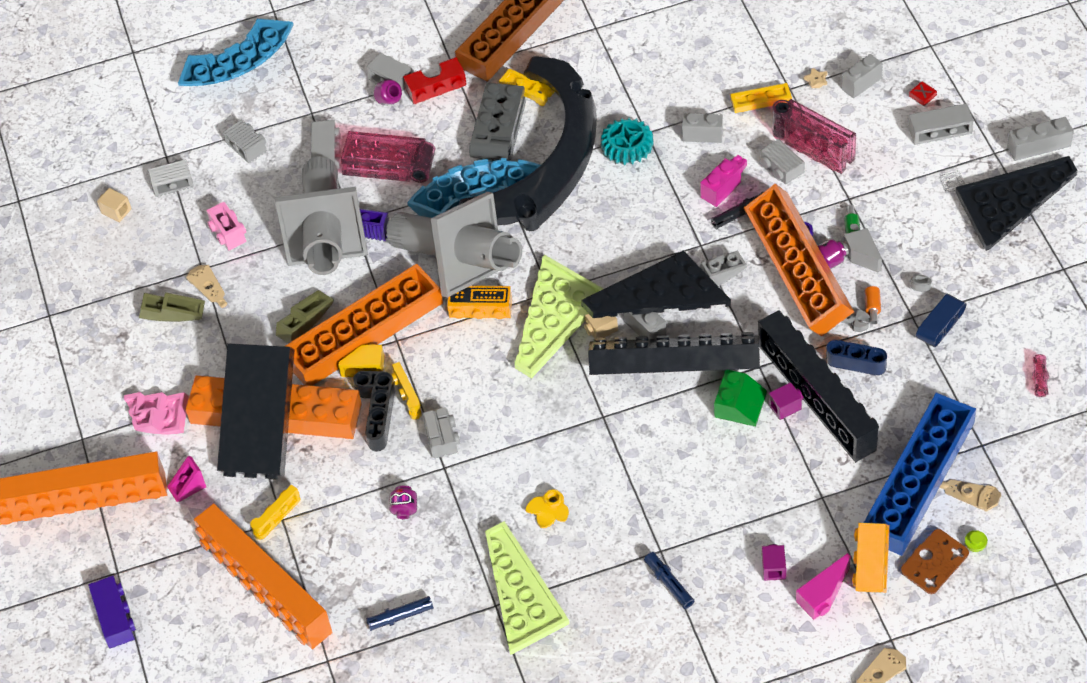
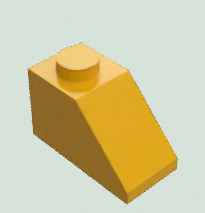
(364, 358)

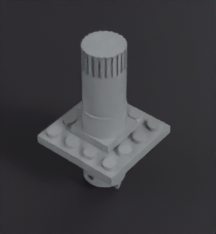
(322, 221)
(461, 240)

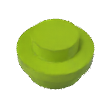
(976, 541)

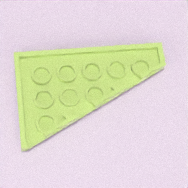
(552, 314)

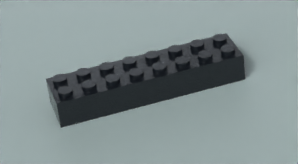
(674, 354)
(819, 386)

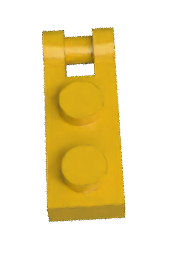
(531, 87)
(406, 391)
(275, 513)

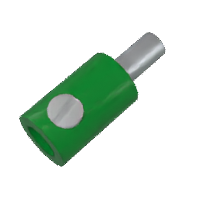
(851, 220)

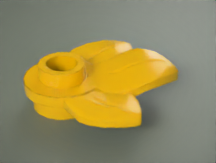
(548, 511)

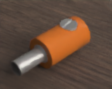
(872, 303)

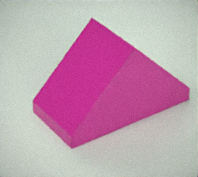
(187, 480)

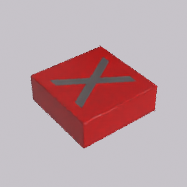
(923, 93)

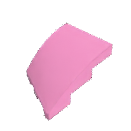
(158, 412)

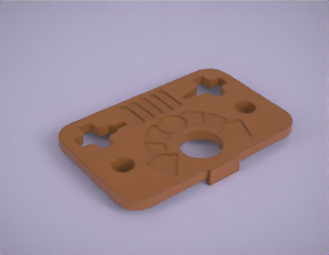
(940, 563)

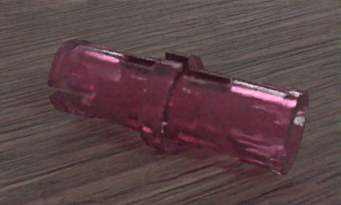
(1040, 375)

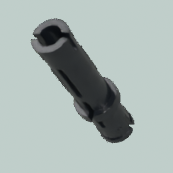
(732, 214)

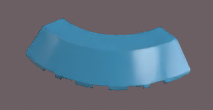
(241, 58)
(468, 182)

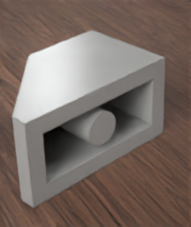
(862, 250)

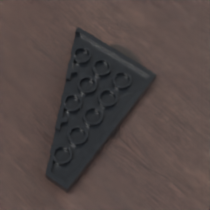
(1006, 200)
(665, 285)

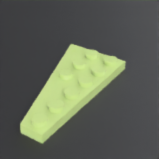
(524, 598)

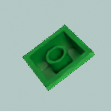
(739, 399)

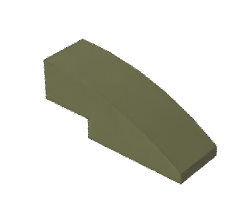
(171, 308)
(303, 316)

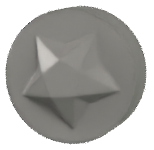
(920, 283)

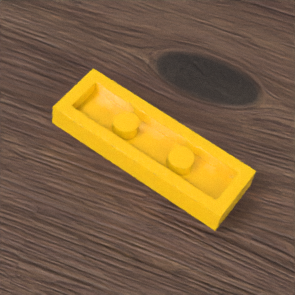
(759, 97)

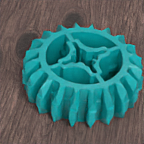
(627, 141)

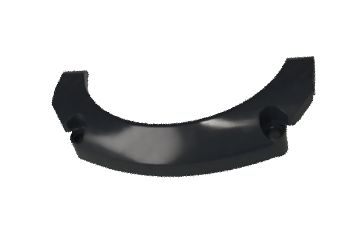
(551, 183)

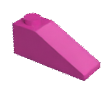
(820, 592)

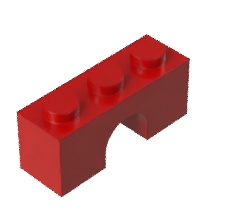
(424, 88)

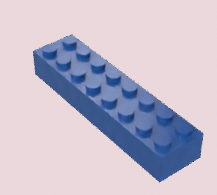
(921, 469)

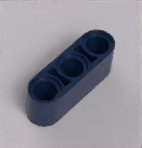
(941, 320)
(868, 361)

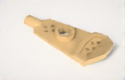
(201, 278)
(976, 497)
(888, 663)

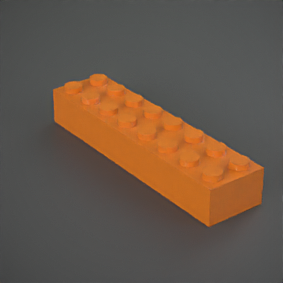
(798, 260)
(364, 323)
(312, 408)
(81, 487)
(263, 577)

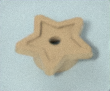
(816, 83)

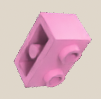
(226, 225)

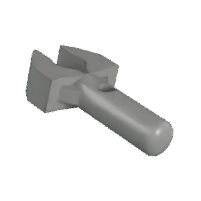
(854, 321)

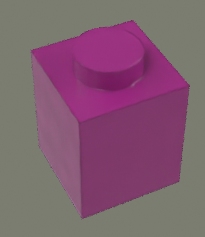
(785, 401)
(774, 562)

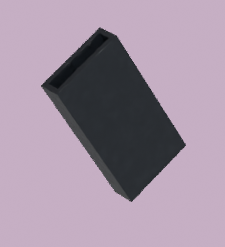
(255, 410)

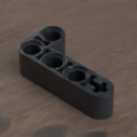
(379, 411)

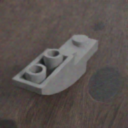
(724, 267)

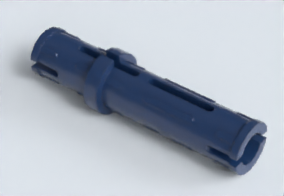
(663, 573)
(399, 613)

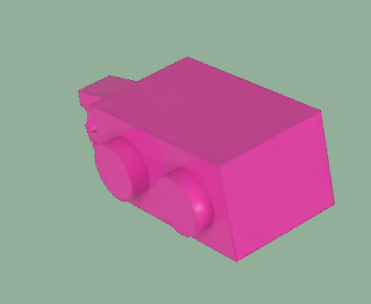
(722, 180)

